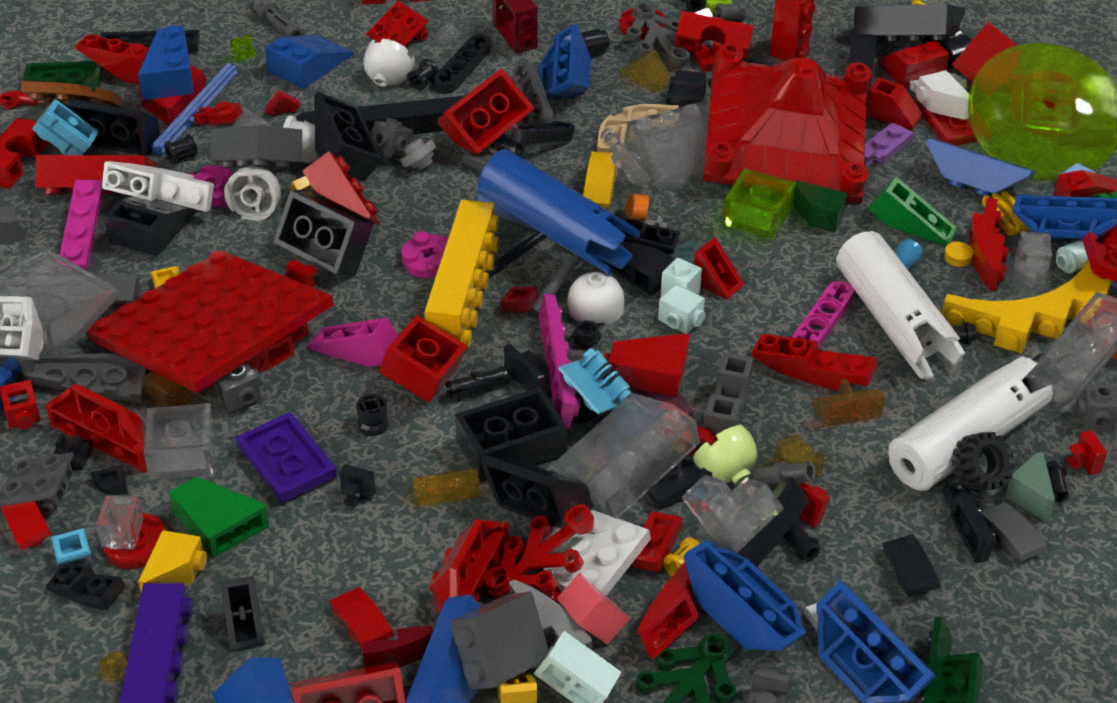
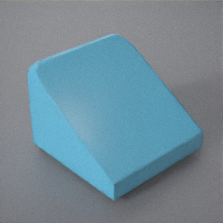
(70, 546)

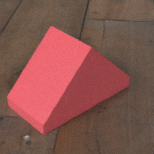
(592, 609)

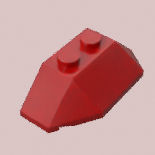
(104, 422)
(469, 561)

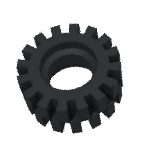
(996, 457)

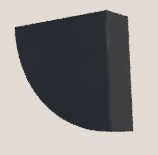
(110, 479)

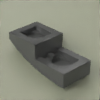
(1015, 532)

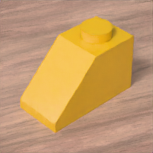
(174, 559)

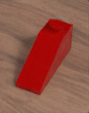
(1083, 184)

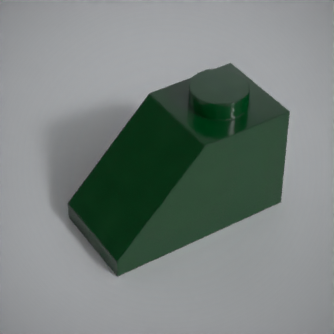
(819, 205)

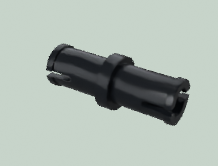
(477, 383)

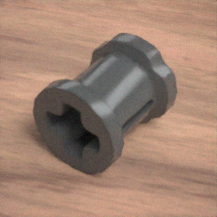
(730, 11)

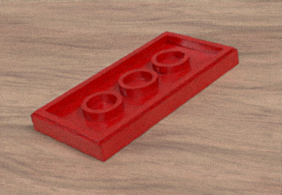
(981, 49)

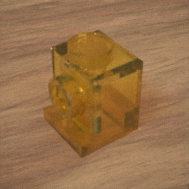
(795, 450)

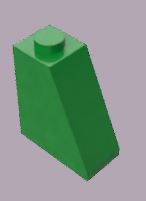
(217, 514)

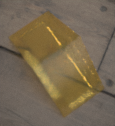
(648, 72)

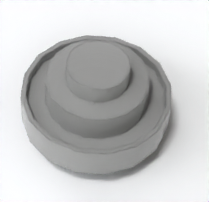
(418, 153)

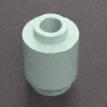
(1071, 257)

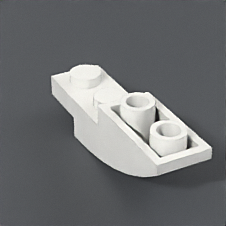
(157, 183)

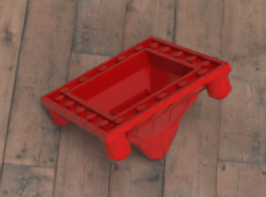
(787, 122)

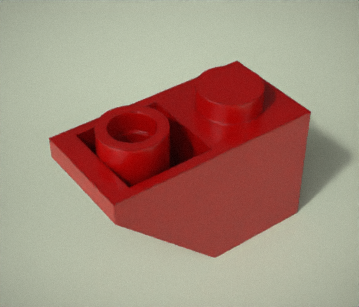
(892, 103)

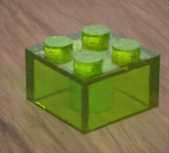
(758, 203)

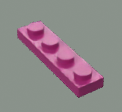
(82, 222)

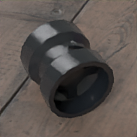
(372, 415)

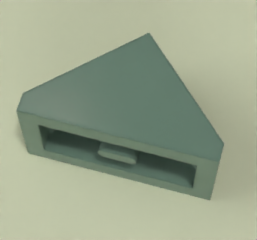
(1032, 487)

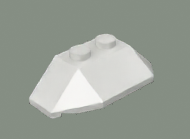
(19, 328)

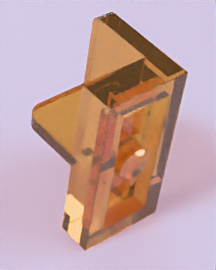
(849, 405)

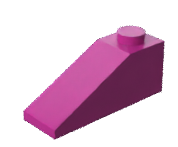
(356, 342)

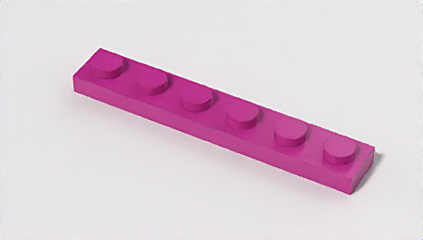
(556, 354)

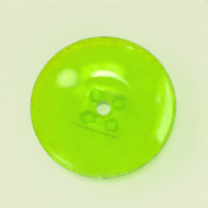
(1017, 126)

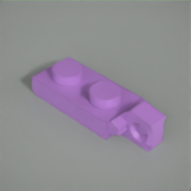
(886, 144)

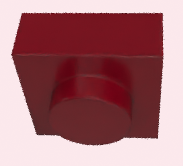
(519, 299)

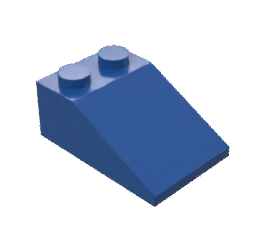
(304, 58)

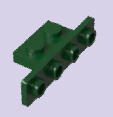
(956, 675)

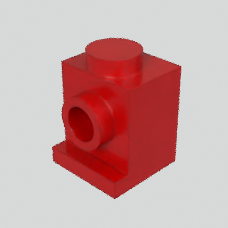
(21, 412)

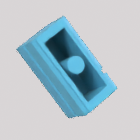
(65, 129)

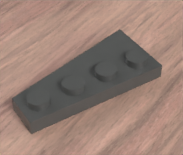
(101, 373)

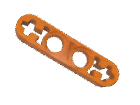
(636, 207)

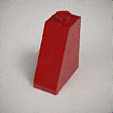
(169, 108)
(651, 362)

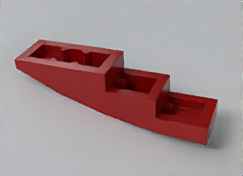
(669, 613)

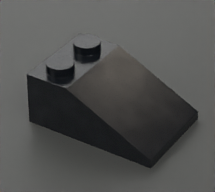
(345, 134)

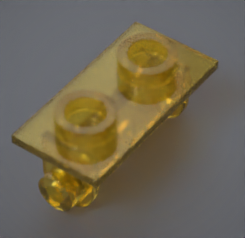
(446, 487)

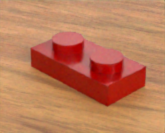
(663, 532)

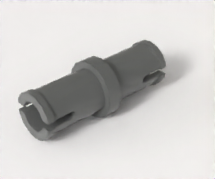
(774, 474)

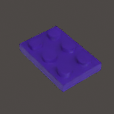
(286, 457)

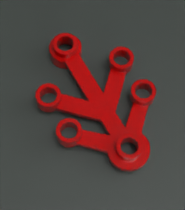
(537, 555)

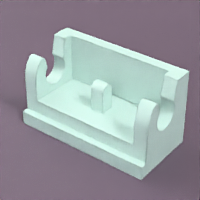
(577, 671)

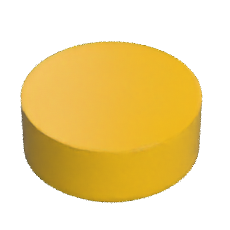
(958, 254)

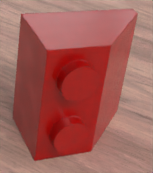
(915, 62)

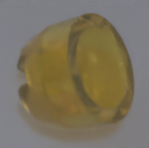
(110, 663)

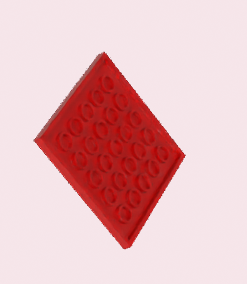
(209, 319)

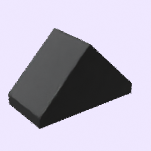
(242, 613)

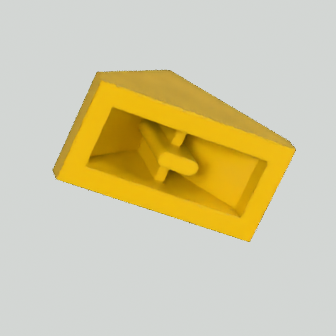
(518, 689)

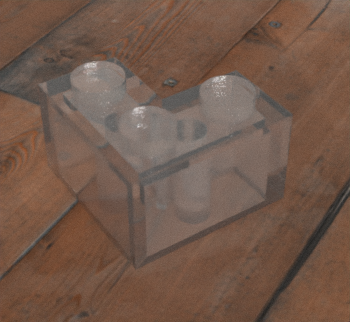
(734, 515)

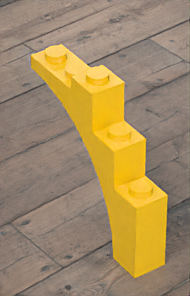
(1015, 319)

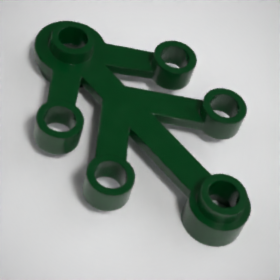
(692, 678)

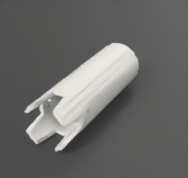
(897, 302)
(925, 450)

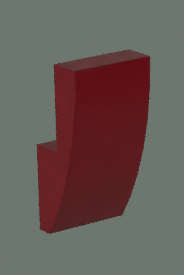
(404, 651)

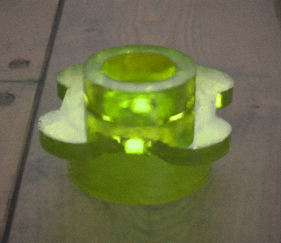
(236, 48)

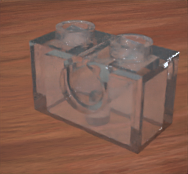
(1031, 264)

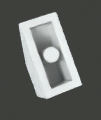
(943, 95)

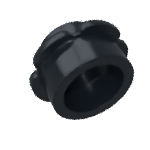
(586, 333)

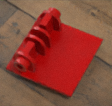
(399, 25)

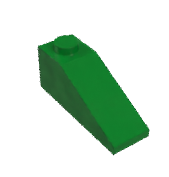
(908, 212)

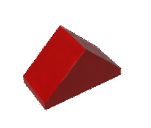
(717, 270)

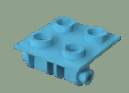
(587, 378)

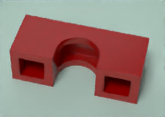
(697, 28)
(17, 142)

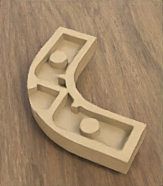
(629, 113)

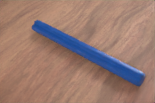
(202, 99)

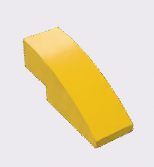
(600, 179)

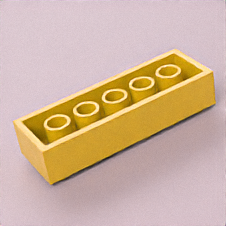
(463, 270)

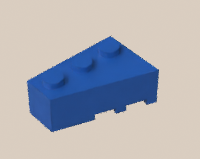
(166, 66)

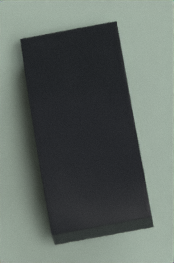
(911, 565)
(85, 587)

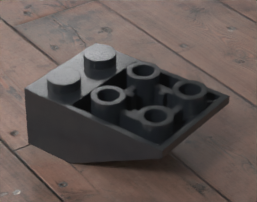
(145, 223)

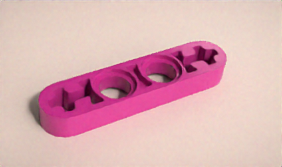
(826, 320)

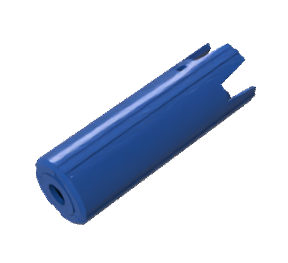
(555, 210)

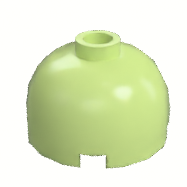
(729, 456)

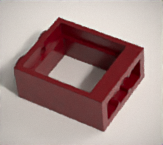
(517, 23)

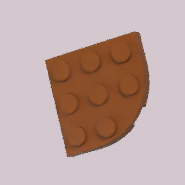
(48, 91)

